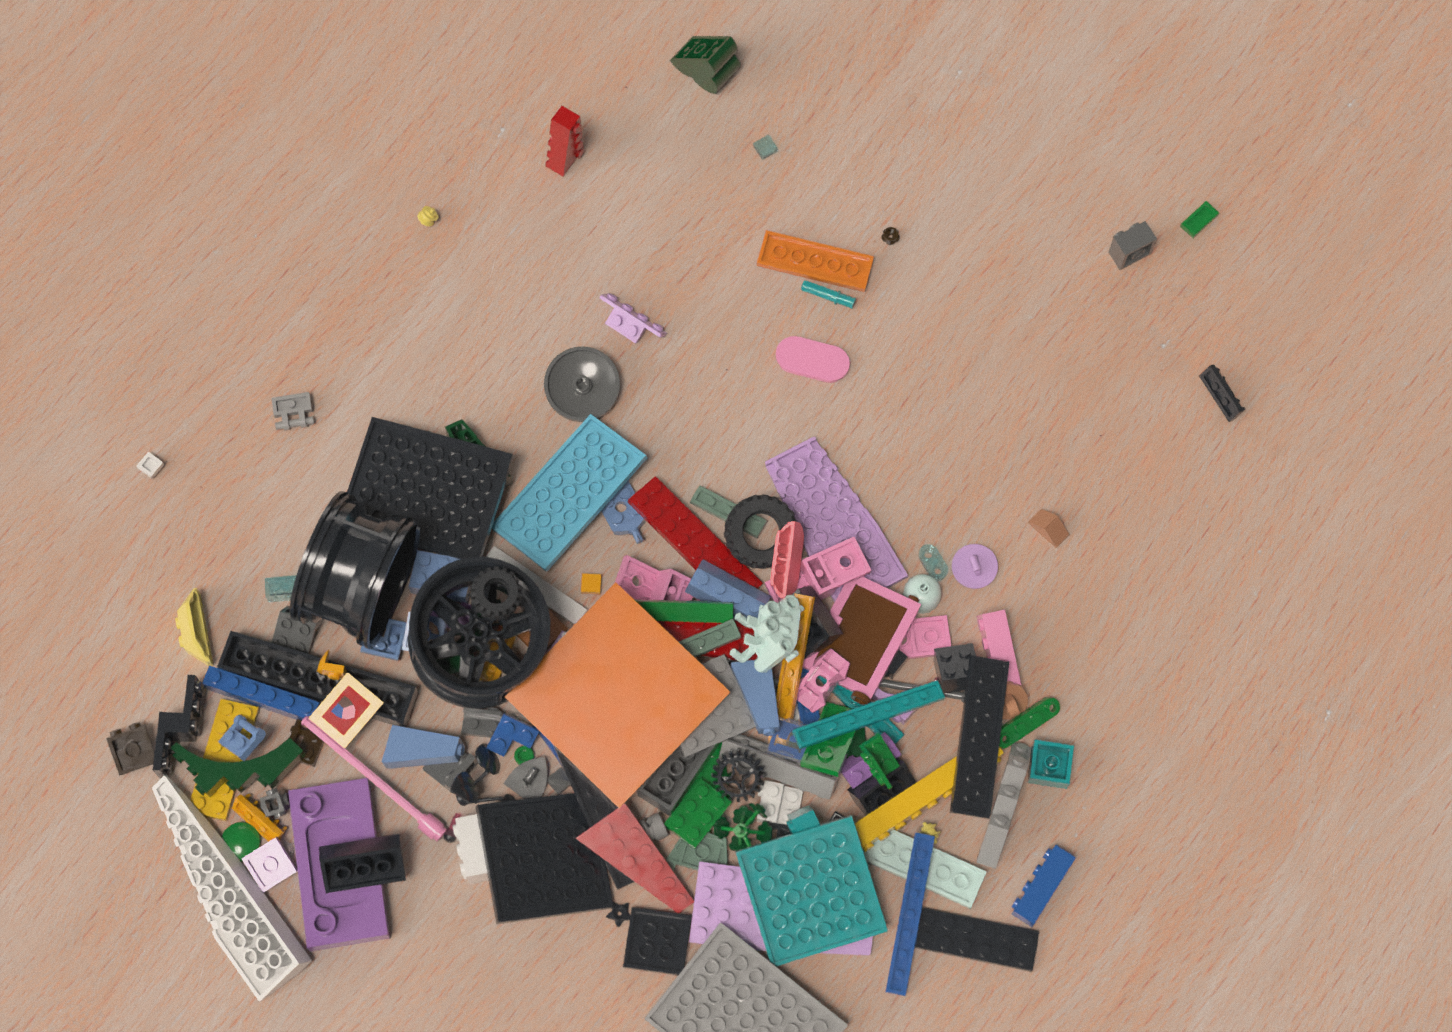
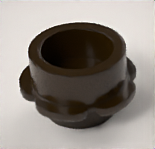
(890, 231)

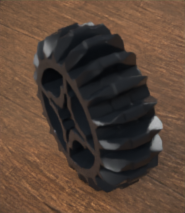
(731, 778)

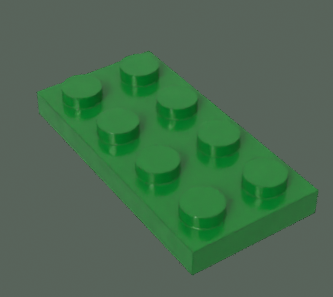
(830, 754)

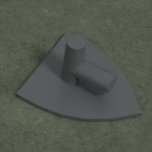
(529, 778)

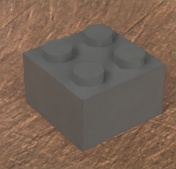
(1132, 245)

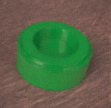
(523, 754)

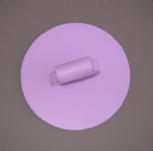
(974, 566)

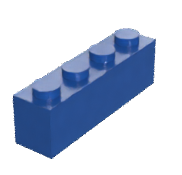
(1043, 885)

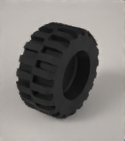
(735, 523)

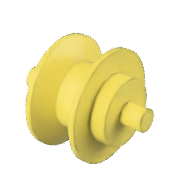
(427, 216)
(928, 829)

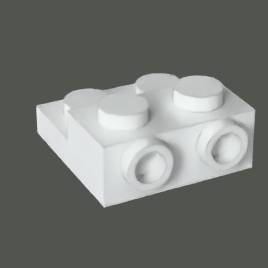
(778, 801)

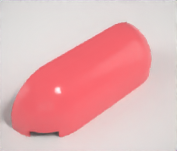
(787, 559)

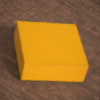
(591, 584)

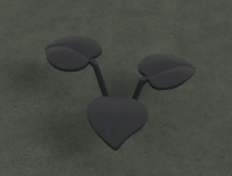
(465, 787)

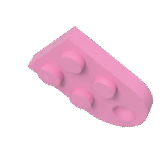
(926, 636)

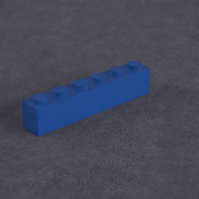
(258, 694)

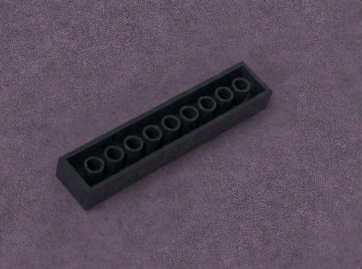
(298, 674)

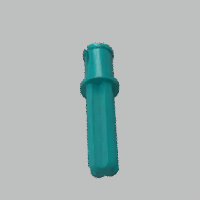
(828, 294)

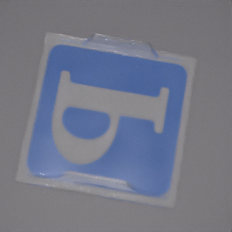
(784, 743)

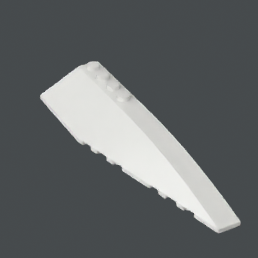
(233, 902)

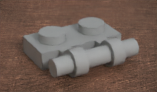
(292, 405)

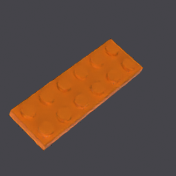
(815, 261)

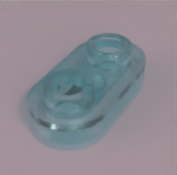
(934, 562)

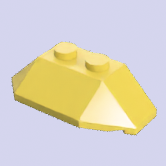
(193, 628)

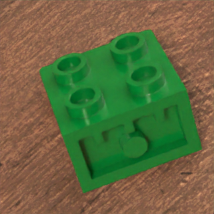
(878, 758)

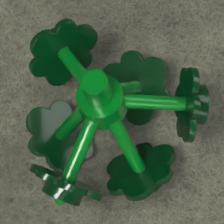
(743, 818)

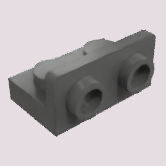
(480, 722)

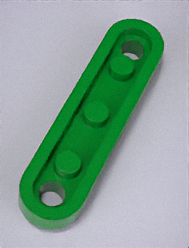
(1028, 721)

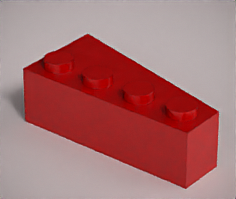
(565, 141)

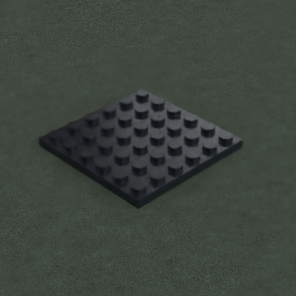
(537, 862)

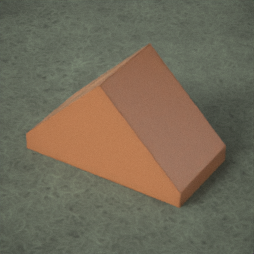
(1049, 527)

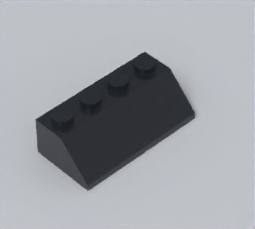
(362, 863)

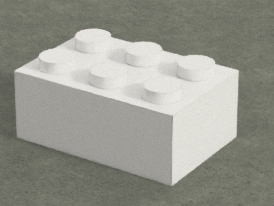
(470, 849)

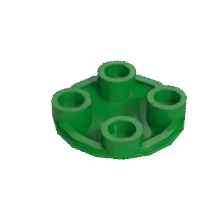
(241, 839)

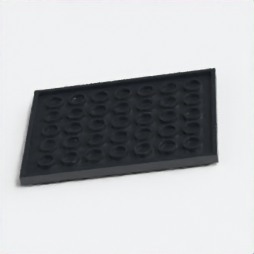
(433, 479)

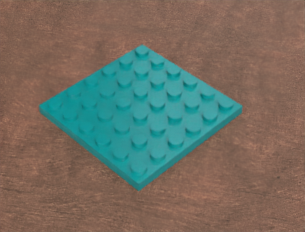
(811, 891)

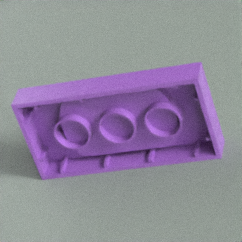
(328, 817)

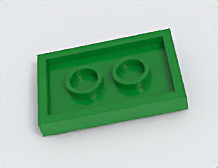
(697, 813)

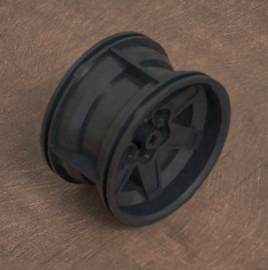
(355, 569)
(467, 689)

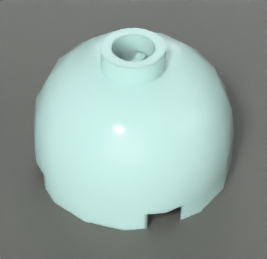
(926, 590)

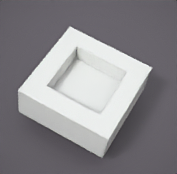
(150, 465)

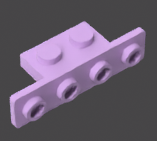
(628, 322)

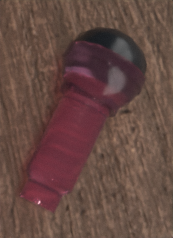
(449, 834)

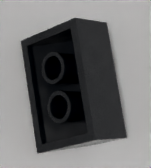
(822, 629)
(871, 795)

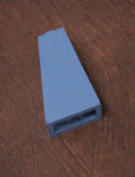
(759, 696)
(417, 748)

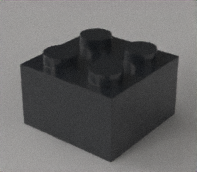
(952, 666)

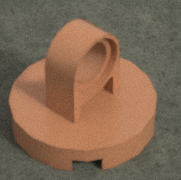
(1015, 700)

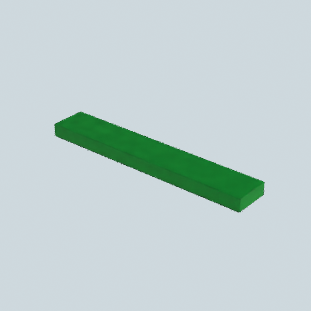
(688, 610)

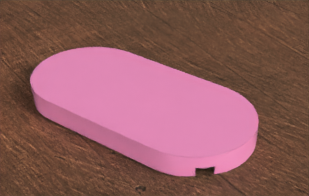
(812, 359)

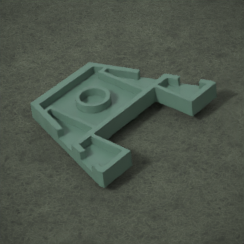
(709, 851)

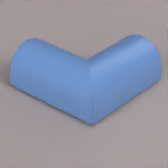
(391, 643)

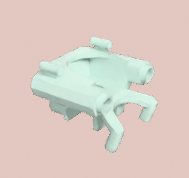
(773, 633)

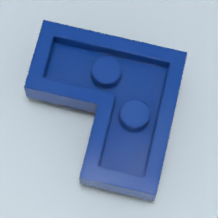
(511, 729)

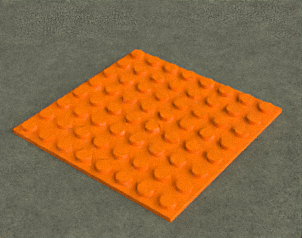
(618, 695)

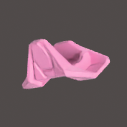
(833, 668)

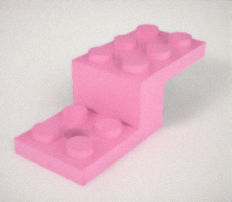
(825, 571)
(652, 583)

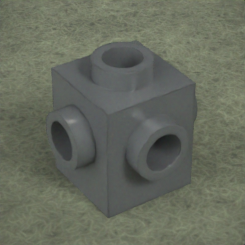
(269, 804)

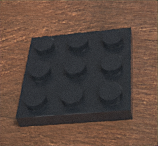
(657, 941)

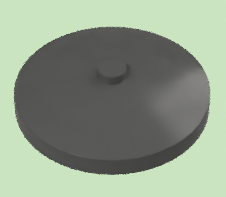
(581, 383)

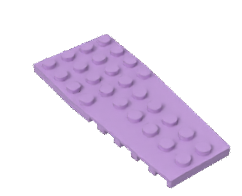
(831, 510)
(725, 899)

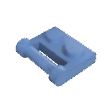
(238, 743)

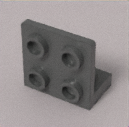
(293, 633)
(446, 772)

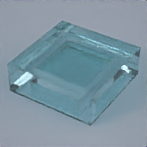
(765, 147)

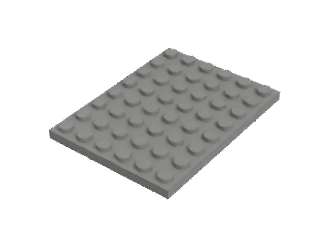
(737, 991)

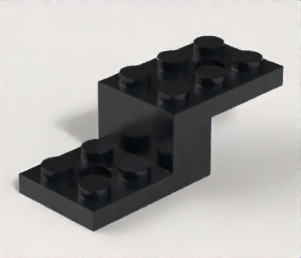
(178, 726)

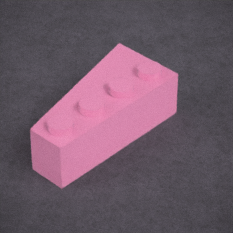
(998, 642)

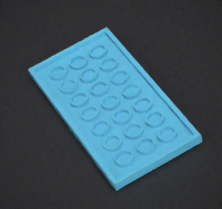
(568, 492)

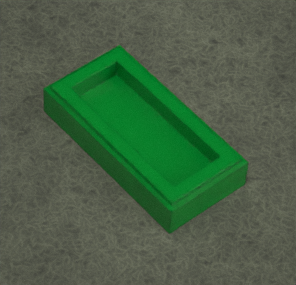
(1199, 219)

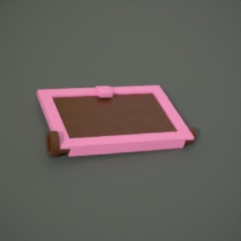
(873, 629)

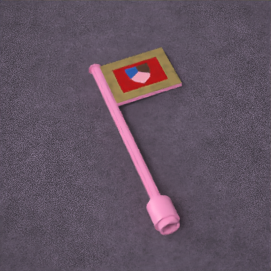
(338, 723)

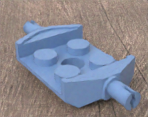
(627, 521)

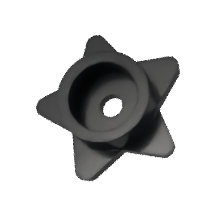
(614, 913)

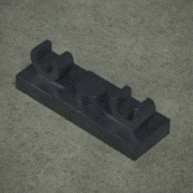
(1221, 393)

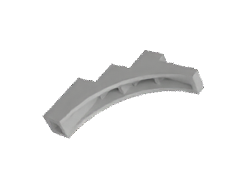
(1004, 805)

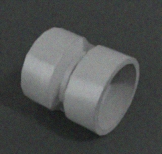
(654, 827)

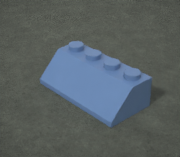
(716, 585)

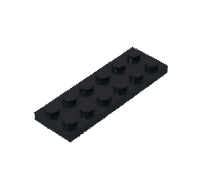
(976, 939)

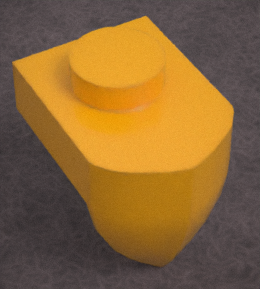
(333, 671)

